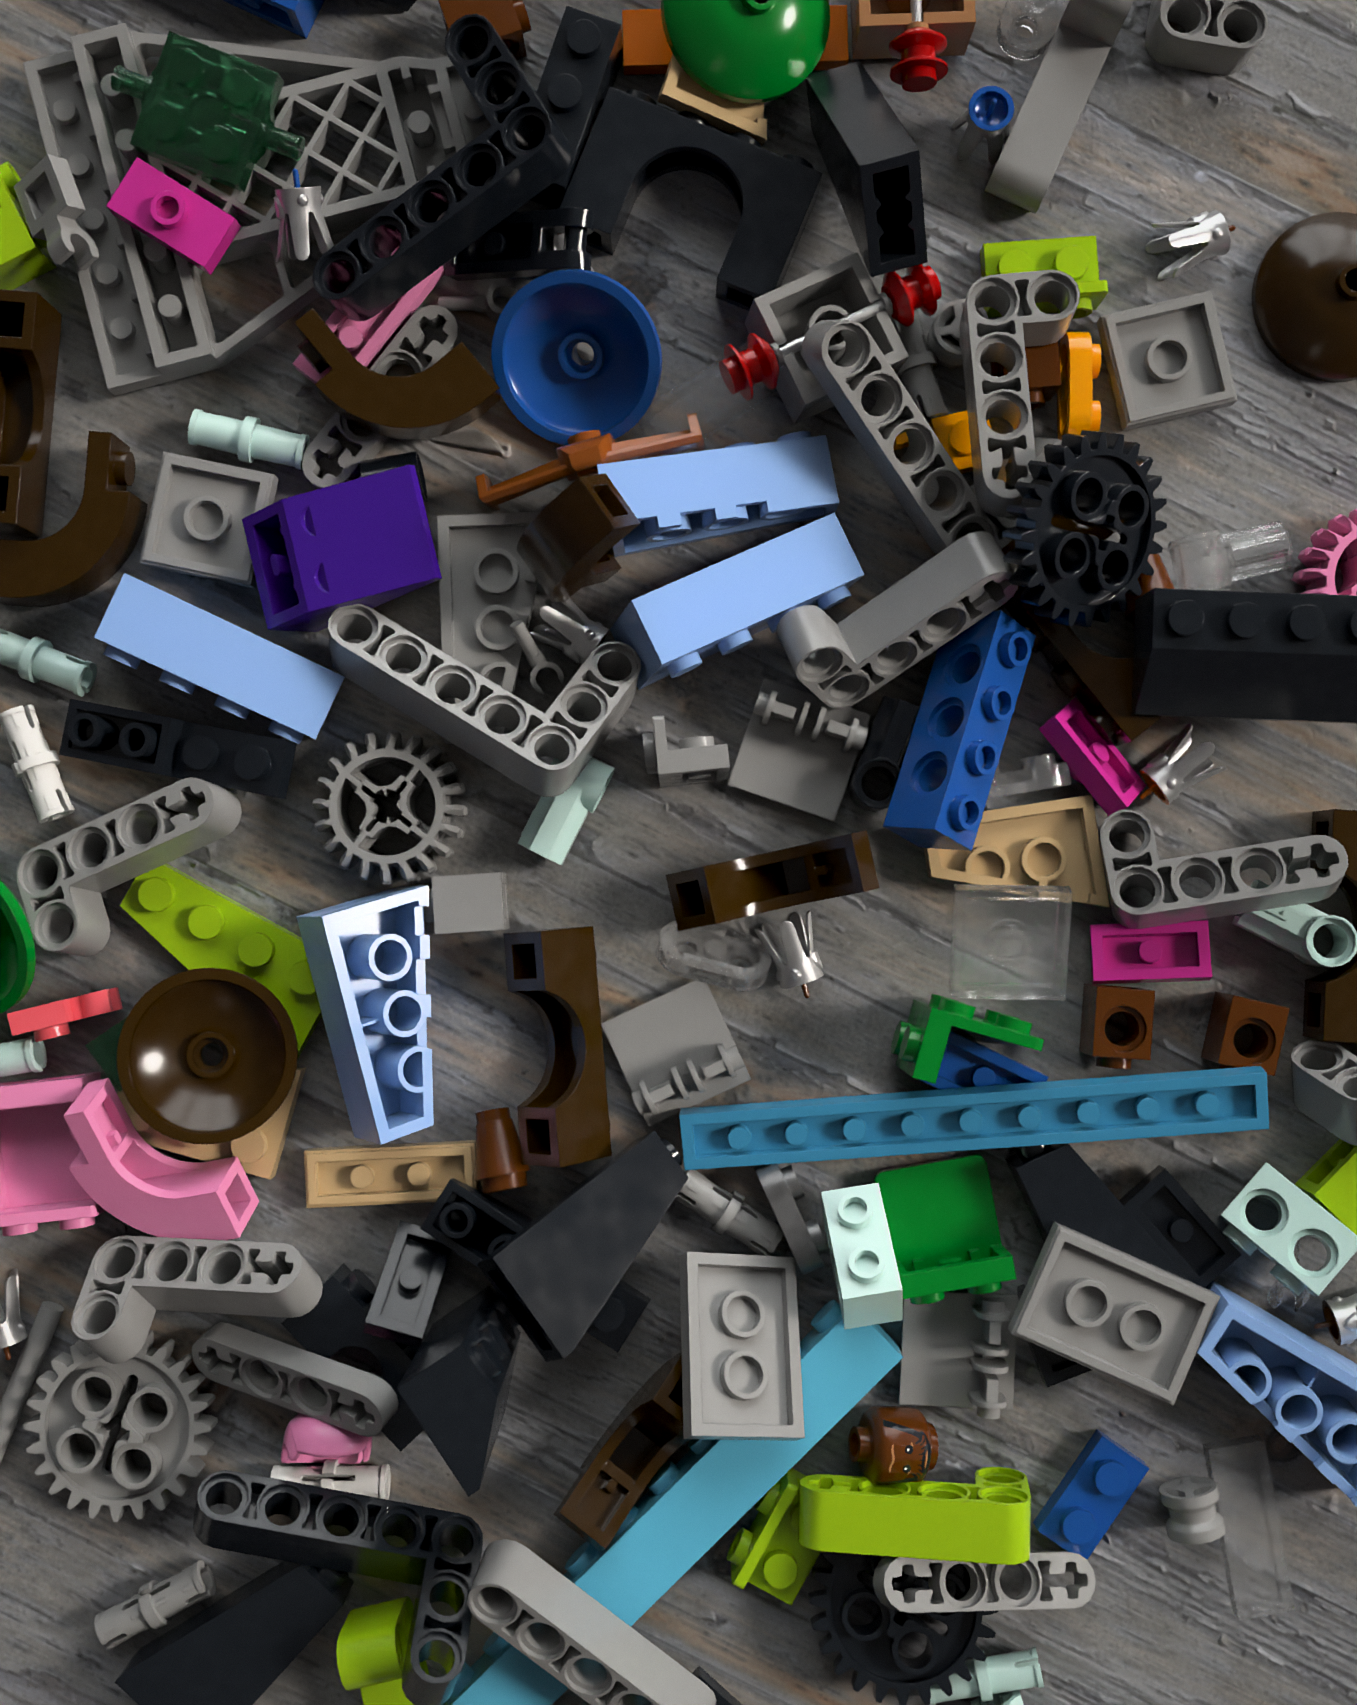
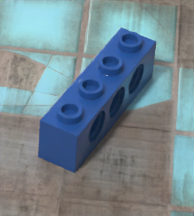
(960, 734)

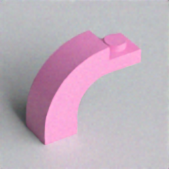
(148, 1187)

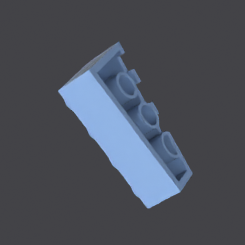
(724, 490)
(737, 599)
(217, 656)
(376, 1007)
(1290, 1380)

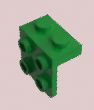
(924, 1036)
(944, 1228)

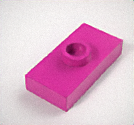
(173, 216)
(1092, 759)
(1150, 954)

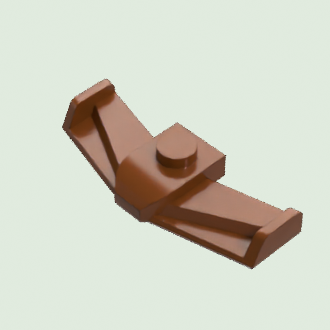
(583, 455)

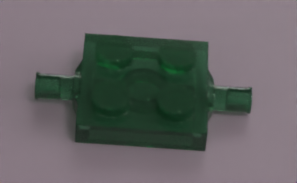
(207, 111)

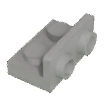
(693, 763)

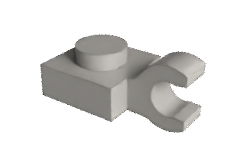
(51, 210)

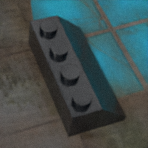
(1245, 655)
(463, 1383)

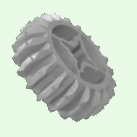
(372, 828)

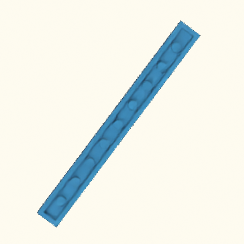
(975, 1118)

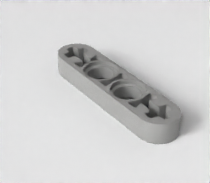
(395, 353)
(353, 1398)
(985, 1586)

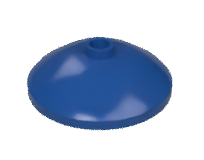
(547, 379)

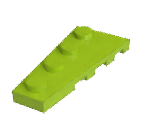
(217, 932)

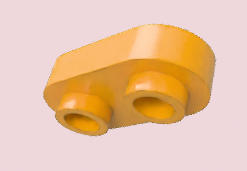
(1078, 366)

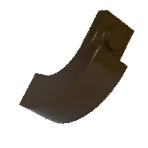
(401, 407)
(574, 536)
(90, 545)
(772, 881)
(627, 1457)

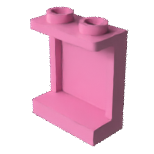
(37, 1156)

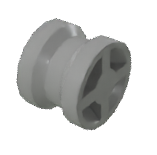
(945, 325)
(1192, 1510)

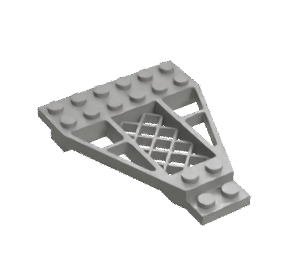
(148, 300)

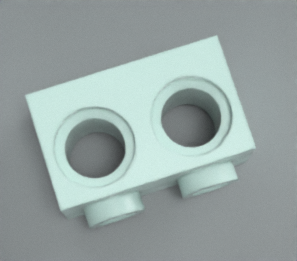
(1297, 1218)
(862, 1256)

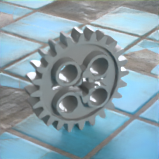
(169, 1439)

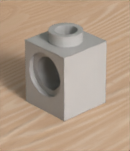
(468, 903)

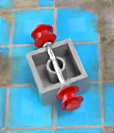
(833, 292)

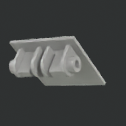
(799, 750)
(675, 1051)
(959, 1353)

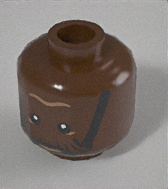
(893, 1445)

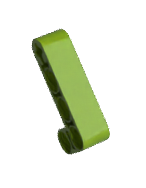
(919, 1519)
(374, 1651)

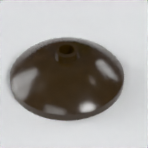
(1303, 297)
(164, 1064)

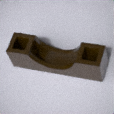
(27, 395)
(1332, 995)
(568, 1111)

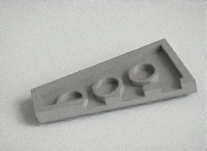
(483, 593)

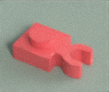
(53, 1018)

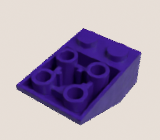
(341, 549)

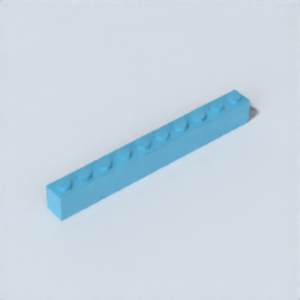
(693, 1507)

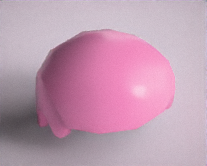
(317, 1441)

